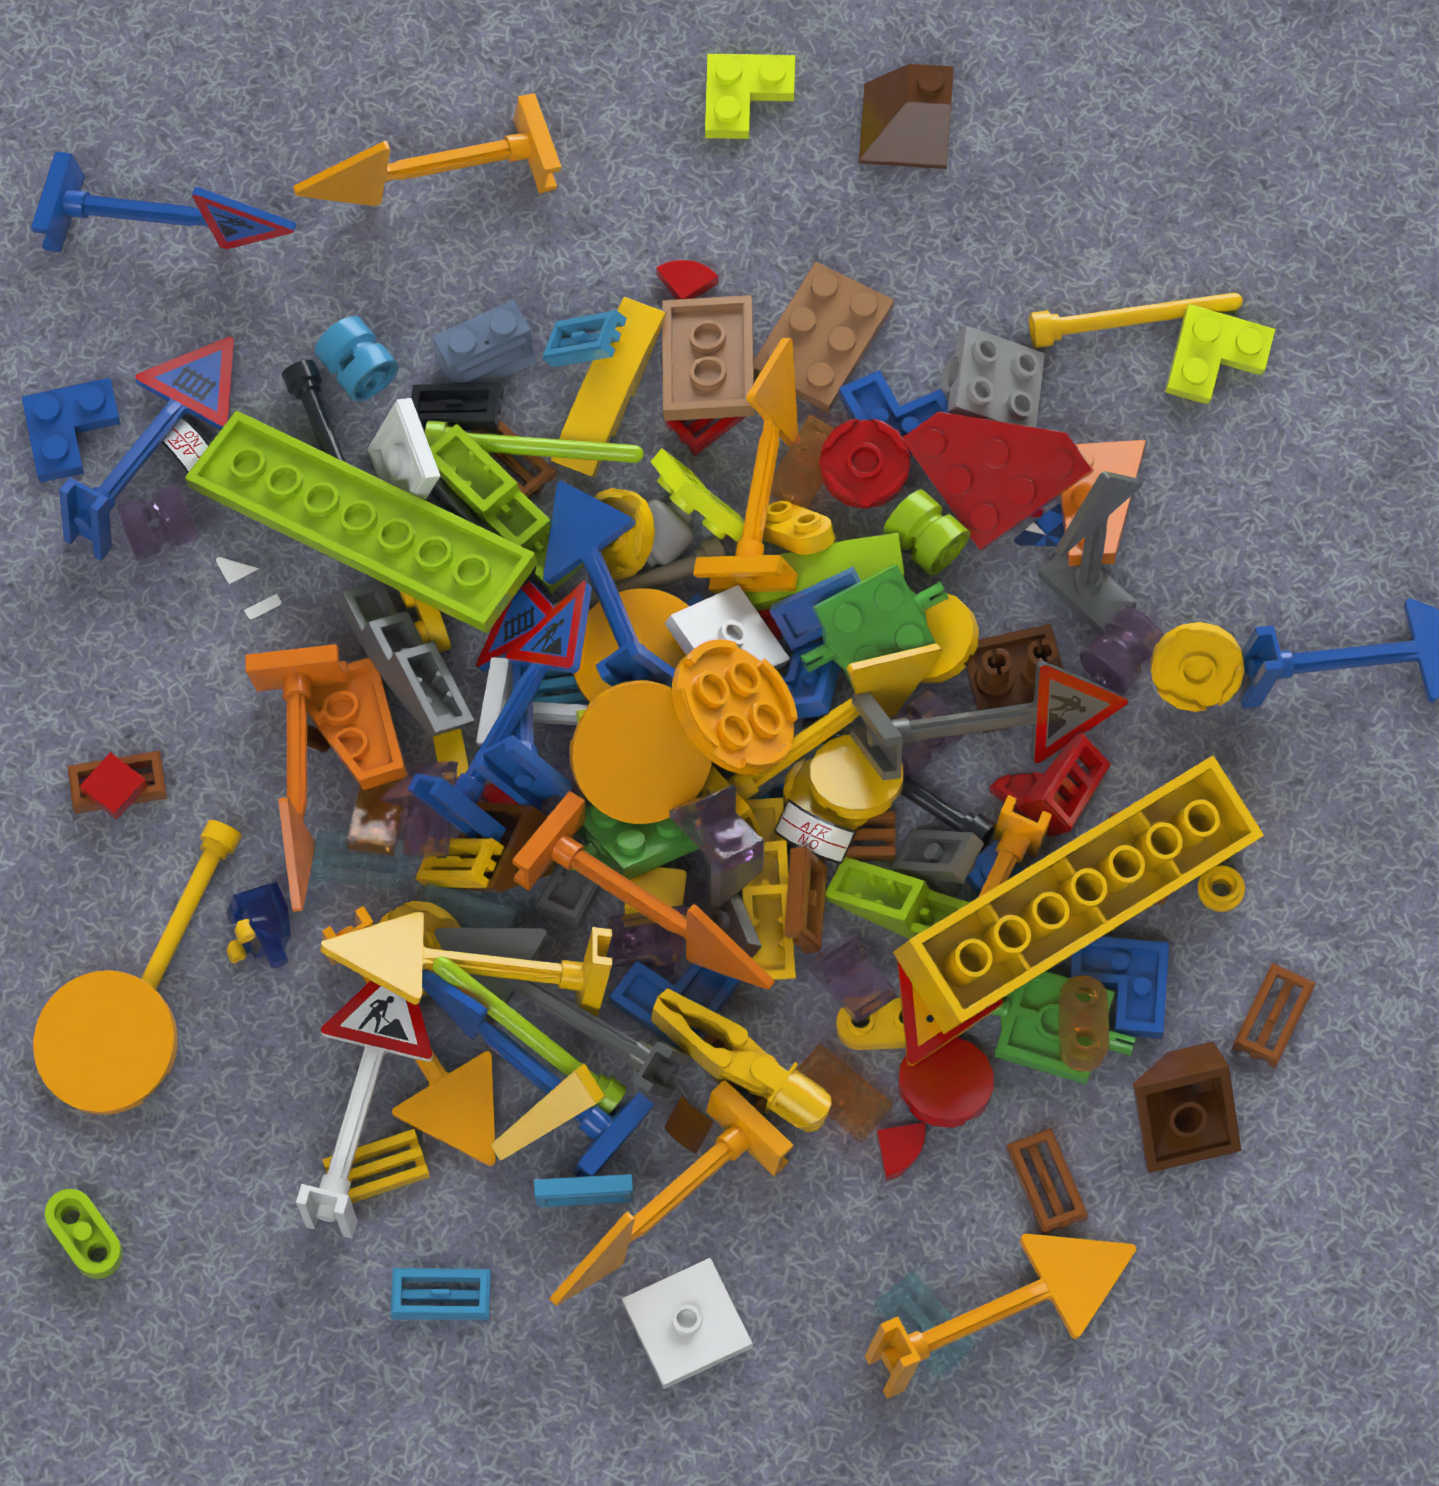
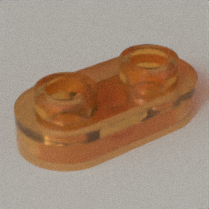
(1085, 1020)

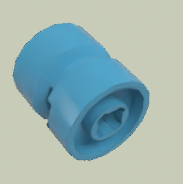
(356, 358)

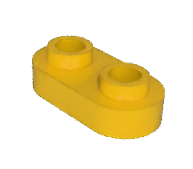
(797, 528)
(430, 623)
(882, 1032)

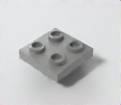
(993, 378)

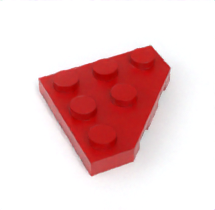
(995, 469)

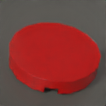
(864, 463)
(947, 1084)

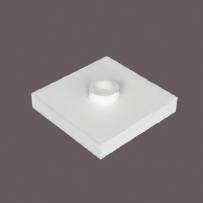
(402, 451)
(727, 618)
(687, 1323)

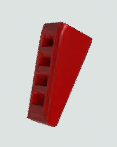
(1044, 794)

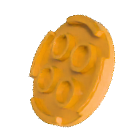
(647, 612)
(734, 707)
(635, 754)
(105, 1042)

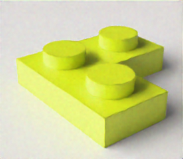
(736, 81)
(1213, 340)
(691, 494)

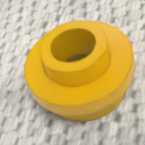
(1226, 876)

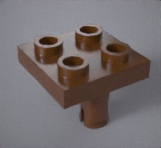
(1005, 667)

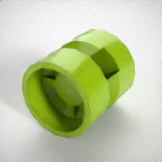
(922, 528)

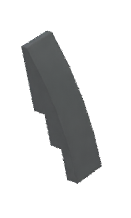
(403, 660)

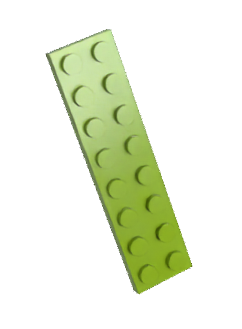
(362, 521)

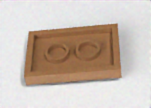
(830, 330)
(707, 357)

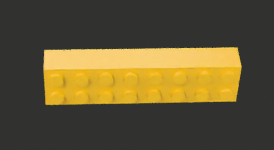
(1077, 894)

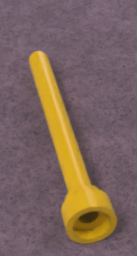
(1048, 327)
(217, 842)

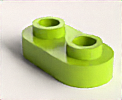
(85, 1235)

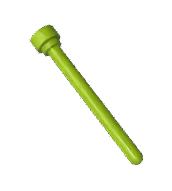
(543, 446)
(525, 1031)

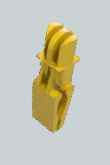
(742, 1062)

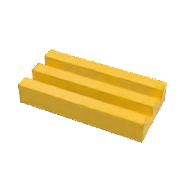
(457, 871)
(391, 1182)

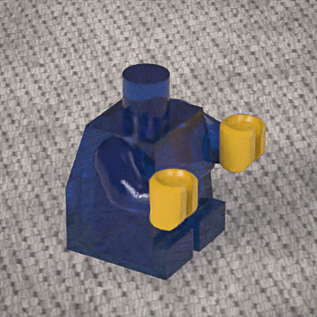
(260, 926)

